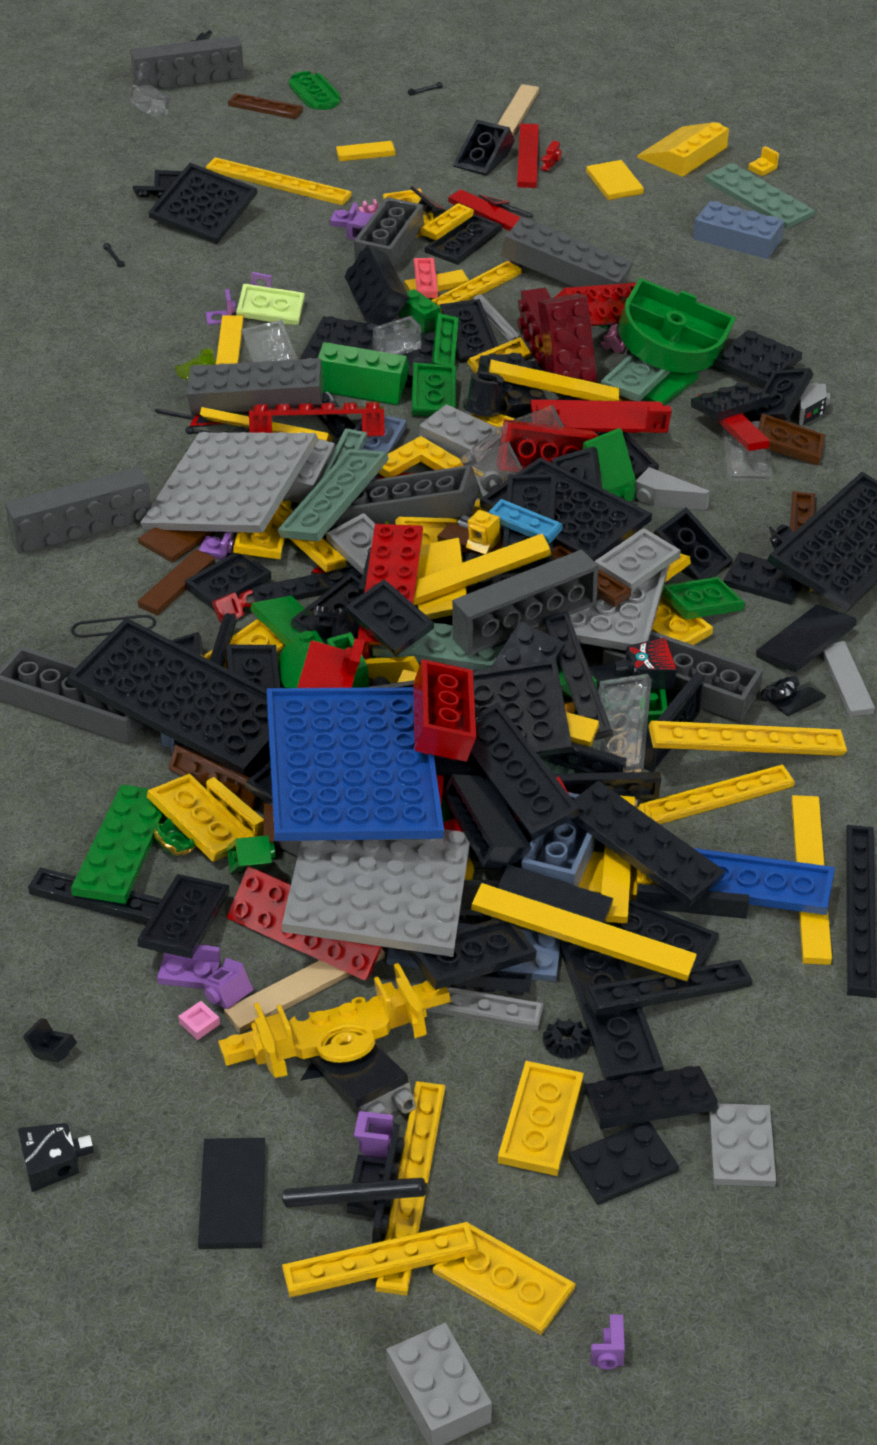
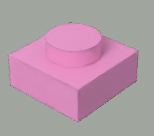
(199, 1020)

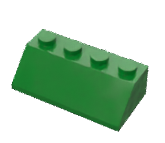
(363, 373)
(293, 658)

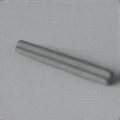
(498, 320)

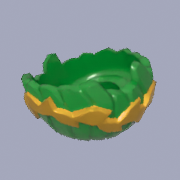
(172, 839)

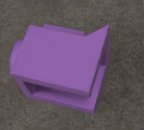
(357, 224)
(227, 984)
(374, 1133)

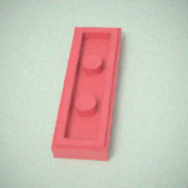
(425, 277)

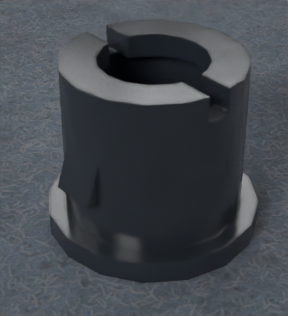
(484, 394)

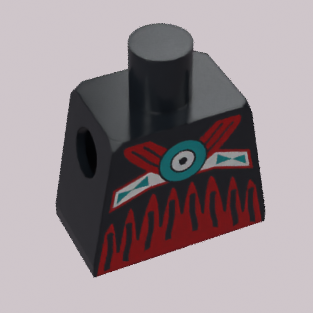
(649, 658)

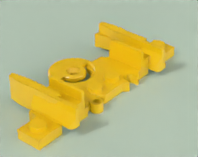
(336, 1033)

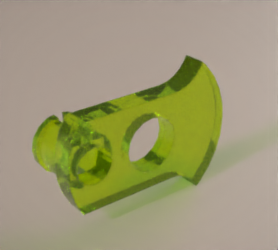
(207, 358)

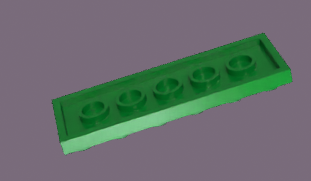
(119, 847)

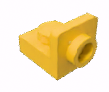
(766, 163)

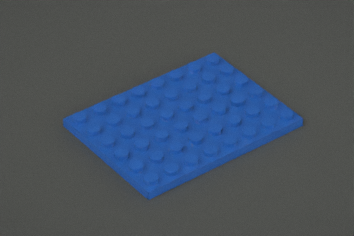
(349, 766)

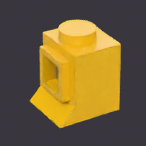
(483, 531)

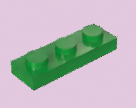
(445, 340)

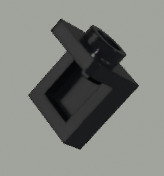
(48, 1044)

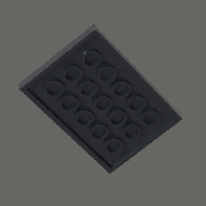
(361, 336)
(588, 514)

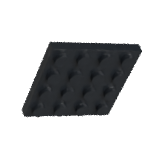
(203, 203)

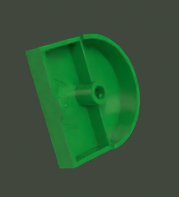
(672, 328)

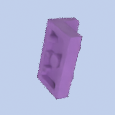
(190, 972)

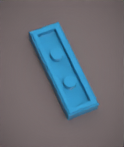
(526, 521)

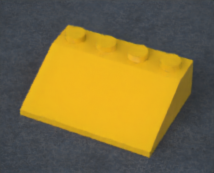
(687, 147)

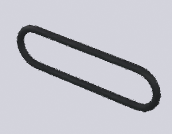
(105, 620)

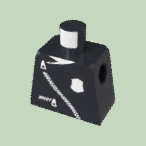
(51, 1153)

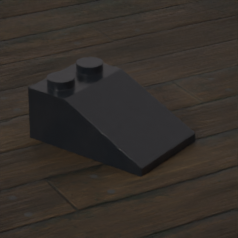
(484, 147)
(694, 540)

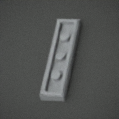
(848, 680)
(491, 1008)

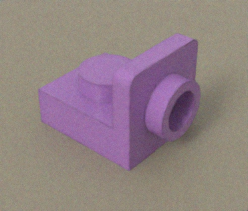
(341, 217)
(218, 547)
(612, 1351)

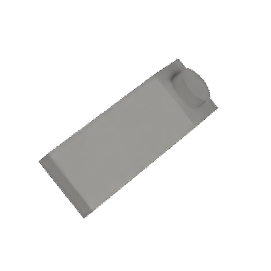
(668, 491)

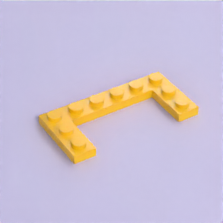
(421, 451)

